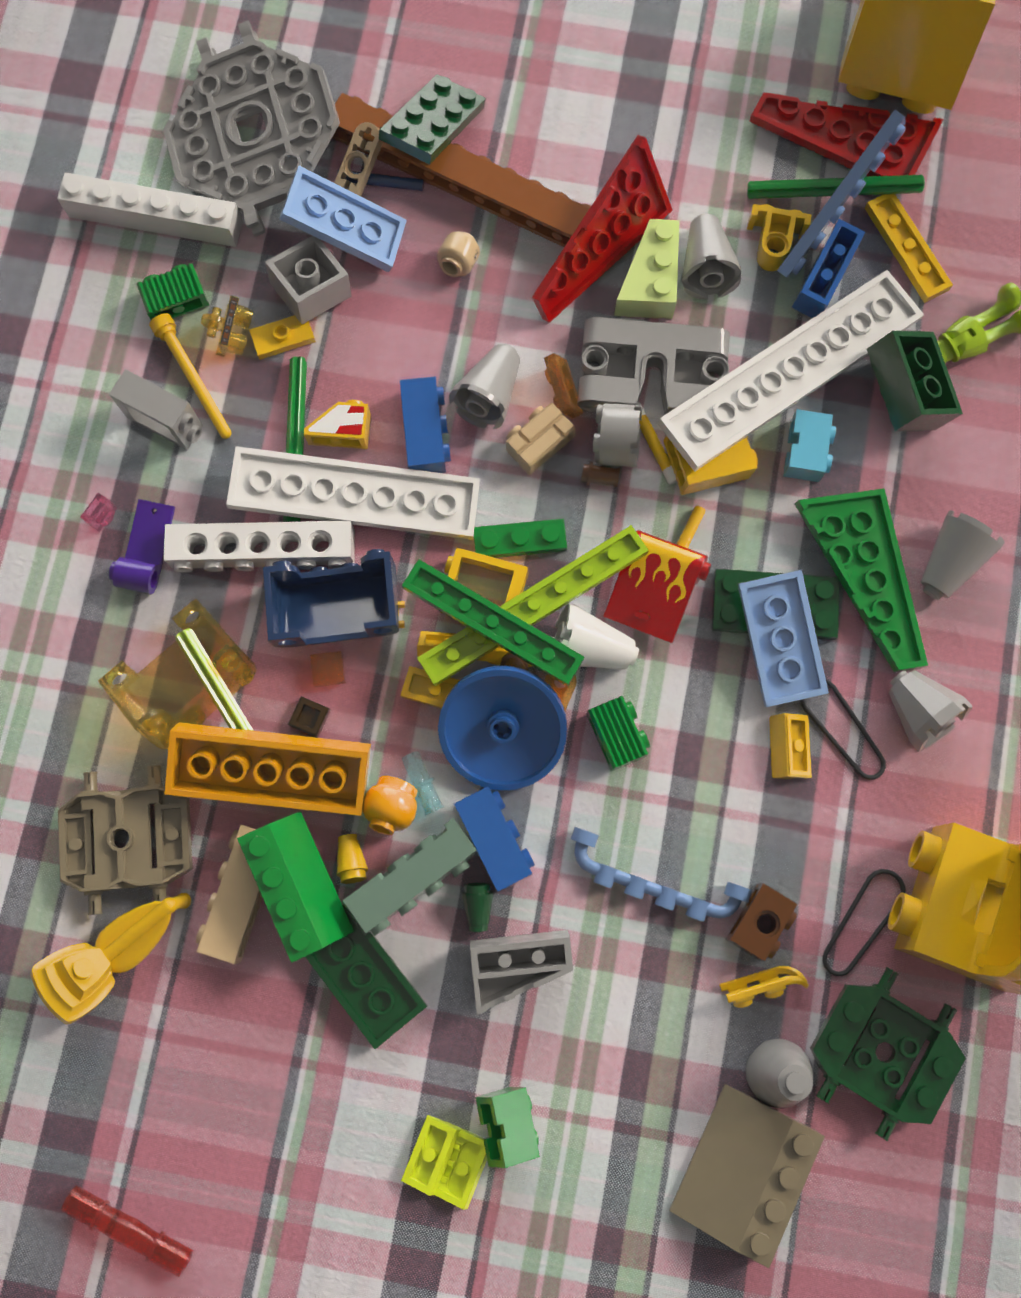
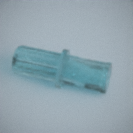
(422, 782)

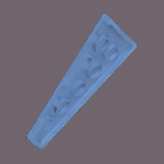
(850, 186)

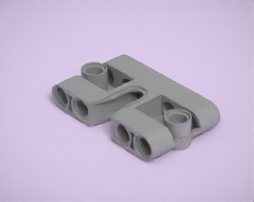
(631, 346)

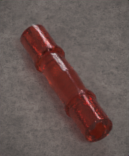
(127, 1231)

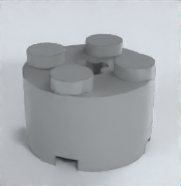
(617, 434)

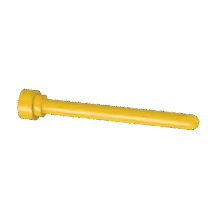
(164, 328)

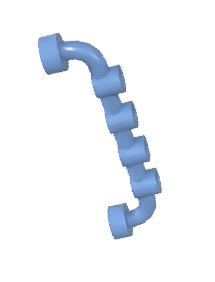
(665, 896)

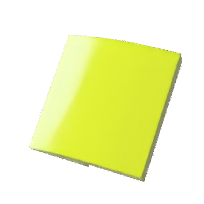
(446, 1162)

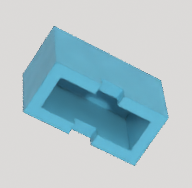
(810, 440)

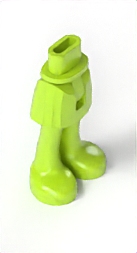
(967, 336)

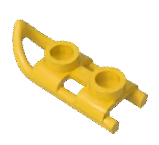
(769, 984)

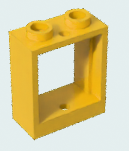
(518, 571)

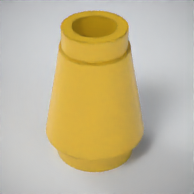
(350, 860)

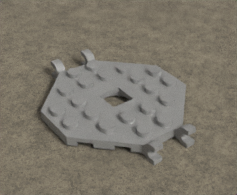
(233, 87)

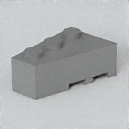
(516, 964)

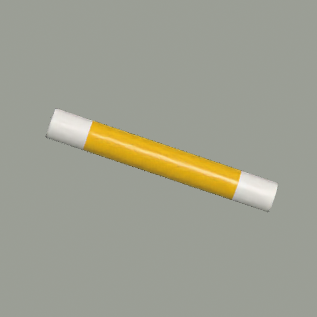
(656, 448)

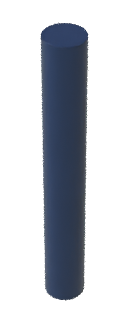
(391, 181)

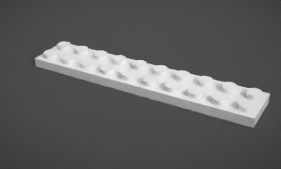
(788, 370)

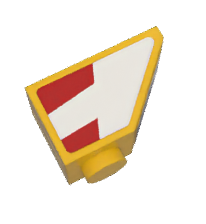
(341, 426)

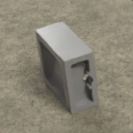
(156, 409)

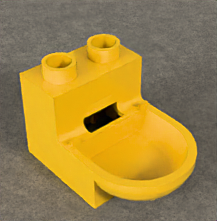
(913, 50)
(963, 906)

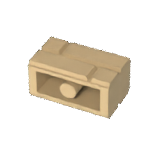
(539, 437)

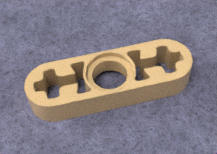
(352, 153)

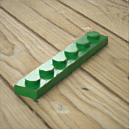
(493, 622)

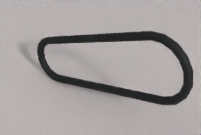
(836, 744)
(846, 918)

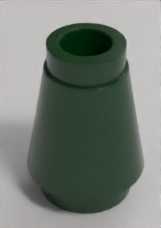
(477, 905)

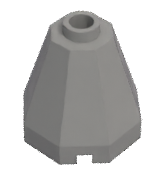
(926, 708)

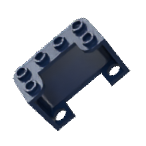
(331, 602)

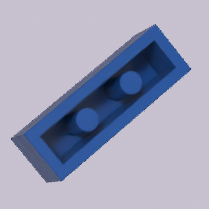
(828, 269)
(424, 424)
(495, 838)

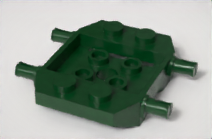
(848, 1045)

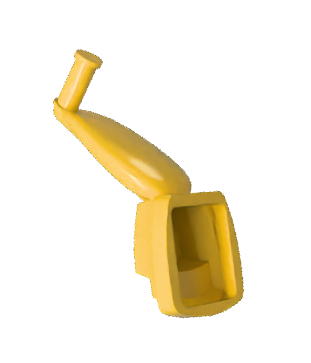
(82, 975)

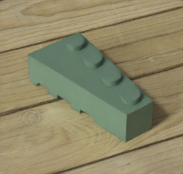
(410, 878)

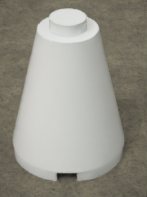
(594, 639)

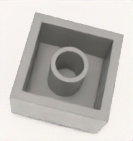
(308, 279)

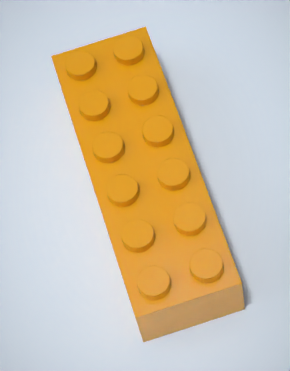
(267, 768)

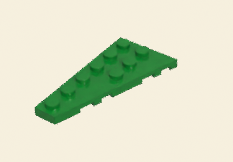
(865, 555)

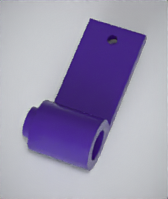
(145, 549)

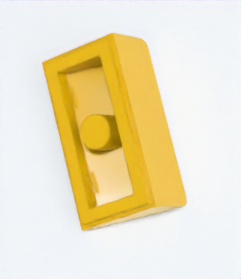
(790, 746)

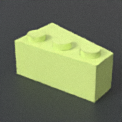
(653, 275)

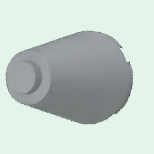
(709, 260)
(487, 388)
(958, 554)
(779, 1073)

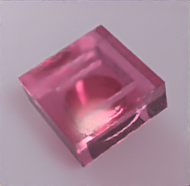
(99, 512)

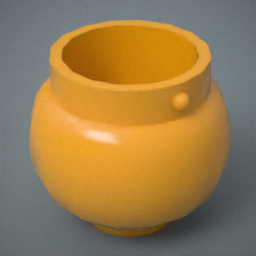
(390, 805)

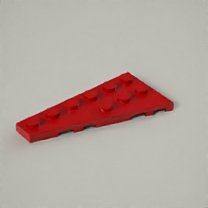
(845, 131)
(607, 230)

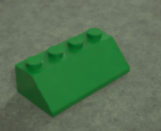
(295, 886)

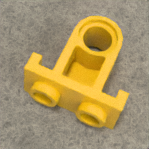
(776, 232)

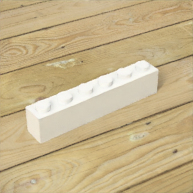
(150, 209)

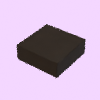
(309, 717)

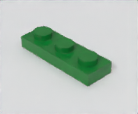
(521, 538)

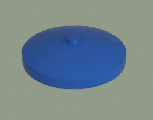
(502, 728)

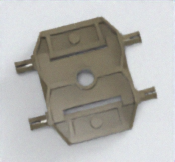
(87, 845)

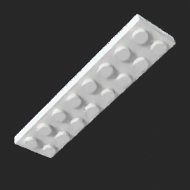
(353, 492)

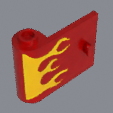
(657, 586)

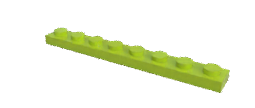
(538, 601)

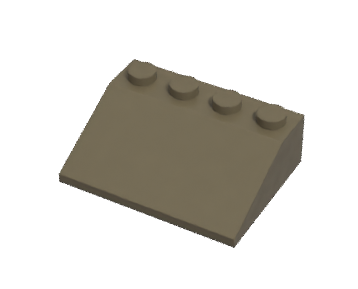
(747, 1175)

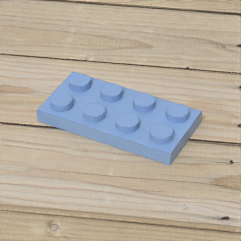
(343, 219)
(783, 638)

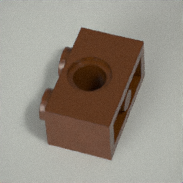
(745, 932)

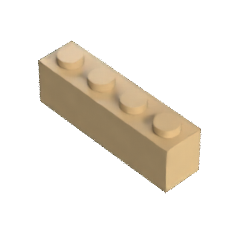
(231, 908)

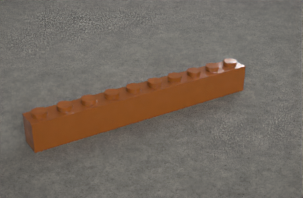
(472, 178)

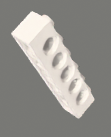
(182, 539)

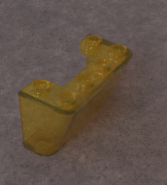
(169, 687)

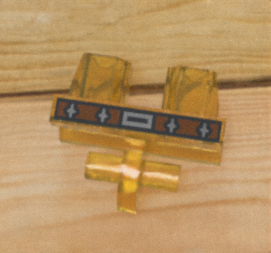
(234, 315)

